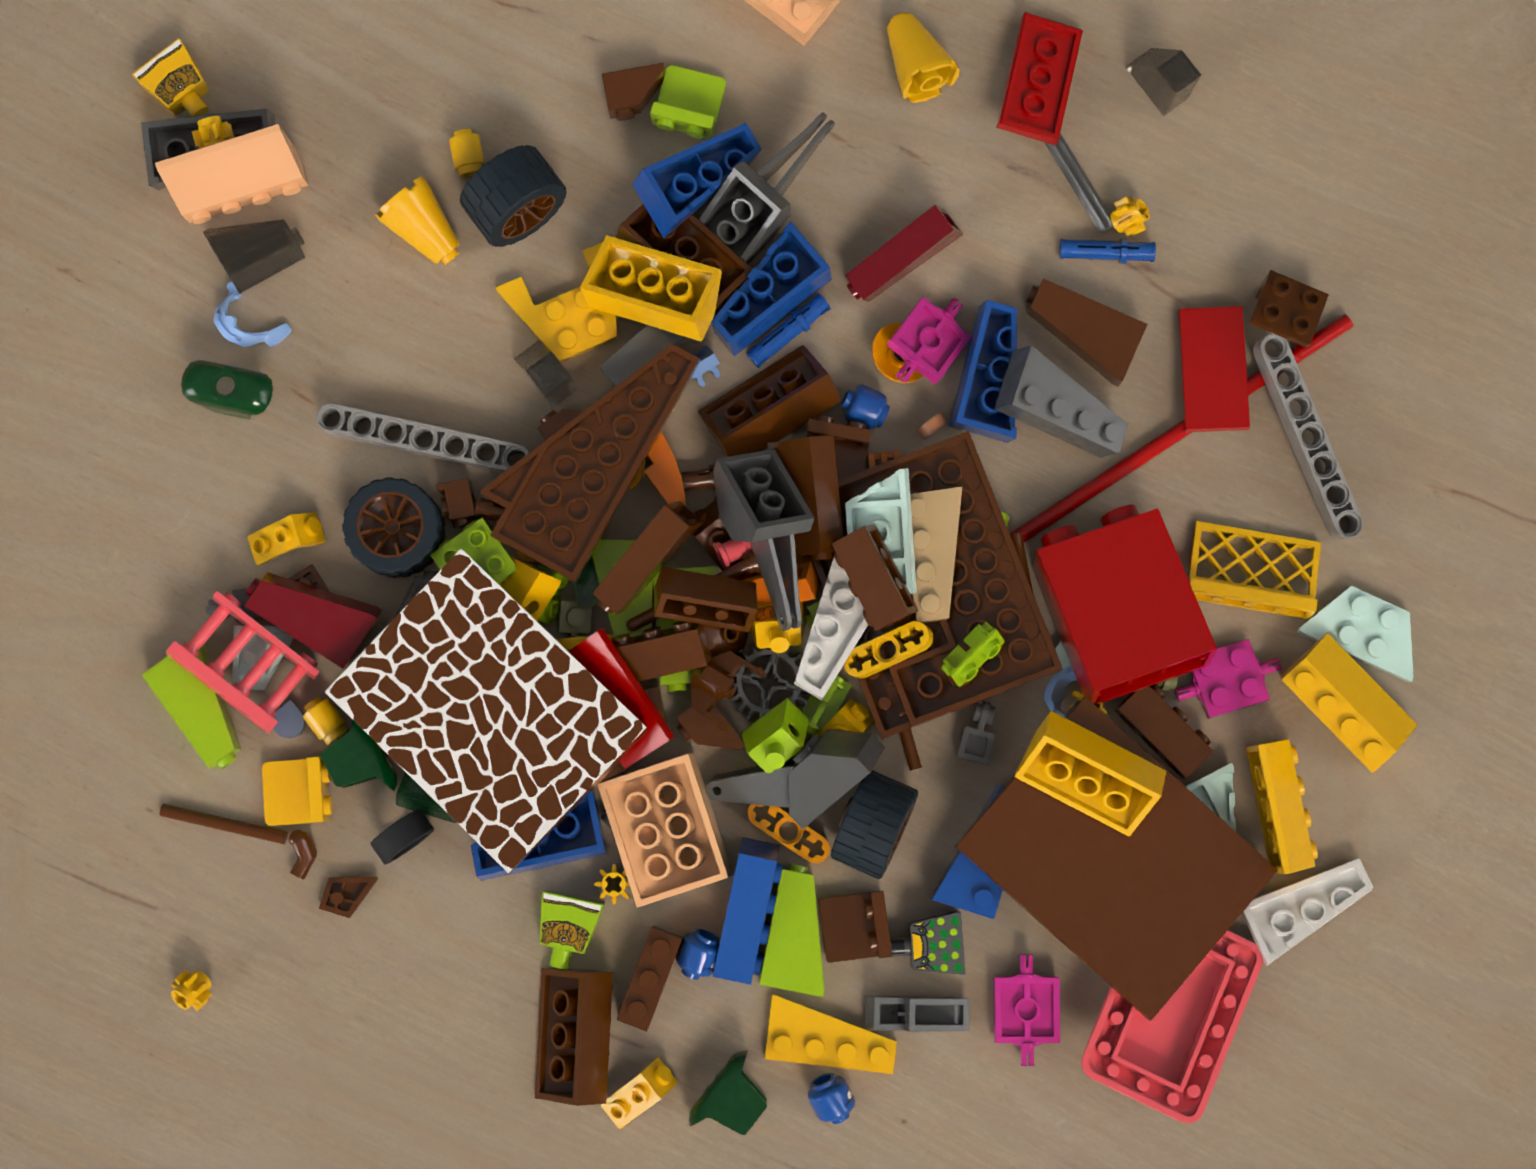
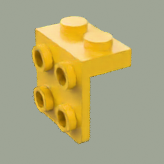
(296, 792)

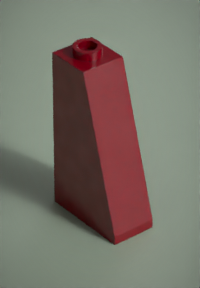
(903, 254)
(313, 616)

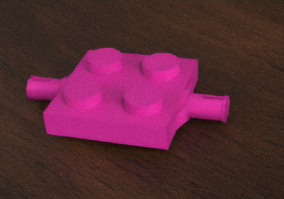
(929, 340)
(1230, 680)
(1027, 1009)

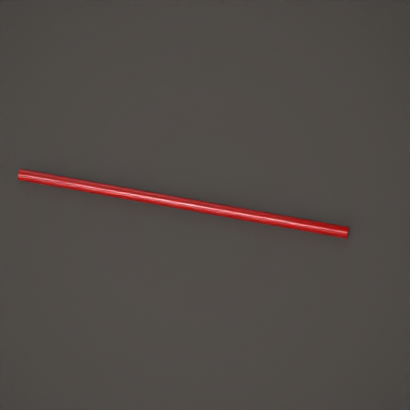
(1161, 443)

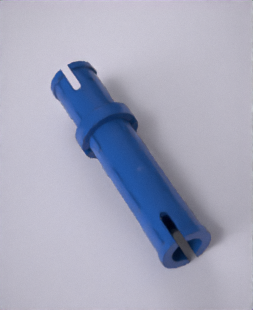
(1108, 250)
(793, 326)

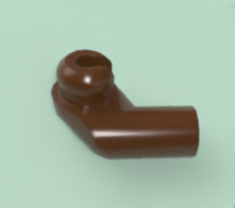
(305, 851)

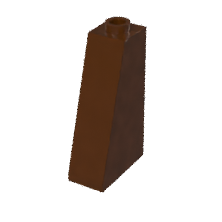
(1088, 328)
(814, 472)
(646, 556)

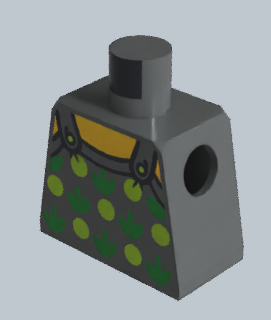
(933, 944)

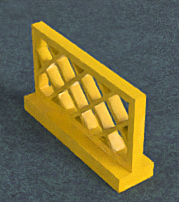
(1249, 596)

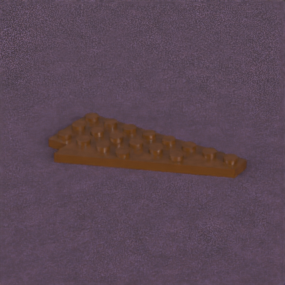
(576, 479)

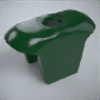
(248, 398)
(358, 759)
(730, 1098)

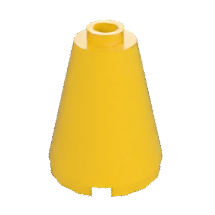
(919, 59)
(420, 222)

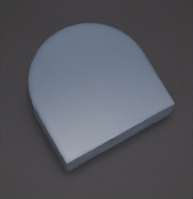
(289, 720)

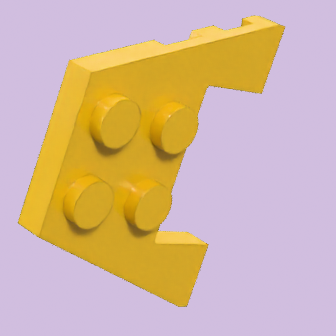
(565, 321)

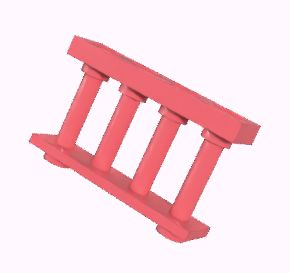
(213, 673)

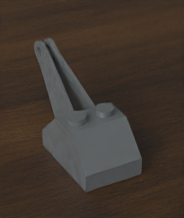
(750, 211)
(766, 509)
(809, 780)

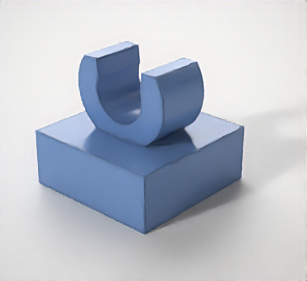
(707, 363)

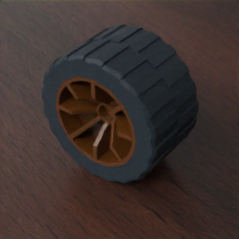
(512, 195)
(393, 527)
(873, 824)

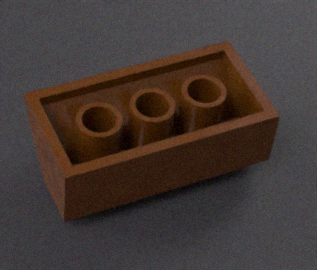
(689, 241)
(771, 404)
(574, 1036)

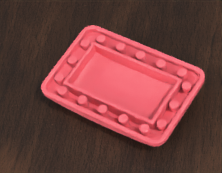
(1182, 1049)

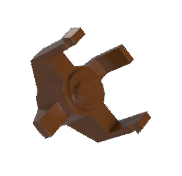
(716, 683)

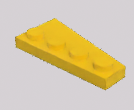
(820, 1039)

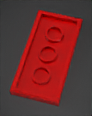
(1039, 78)
(1214, 369)
(609, 668)

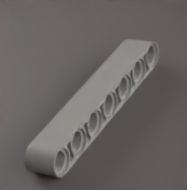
(411, 432)
(1321, 446)

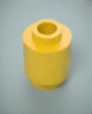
(466, 152)
(324, 720)

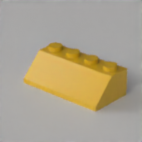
(652, 288)
(1349, 702)
(1091, 774)
(1281, 806)

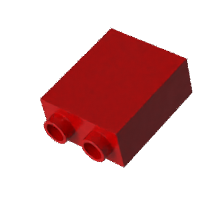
(1122, 604)

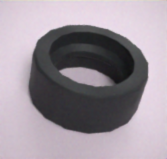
(402, 836)

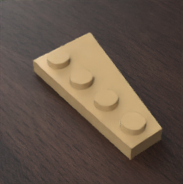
(935, 541)

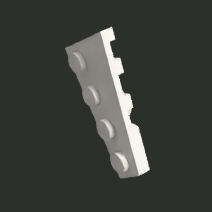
(832, 636)
(1296, 911)

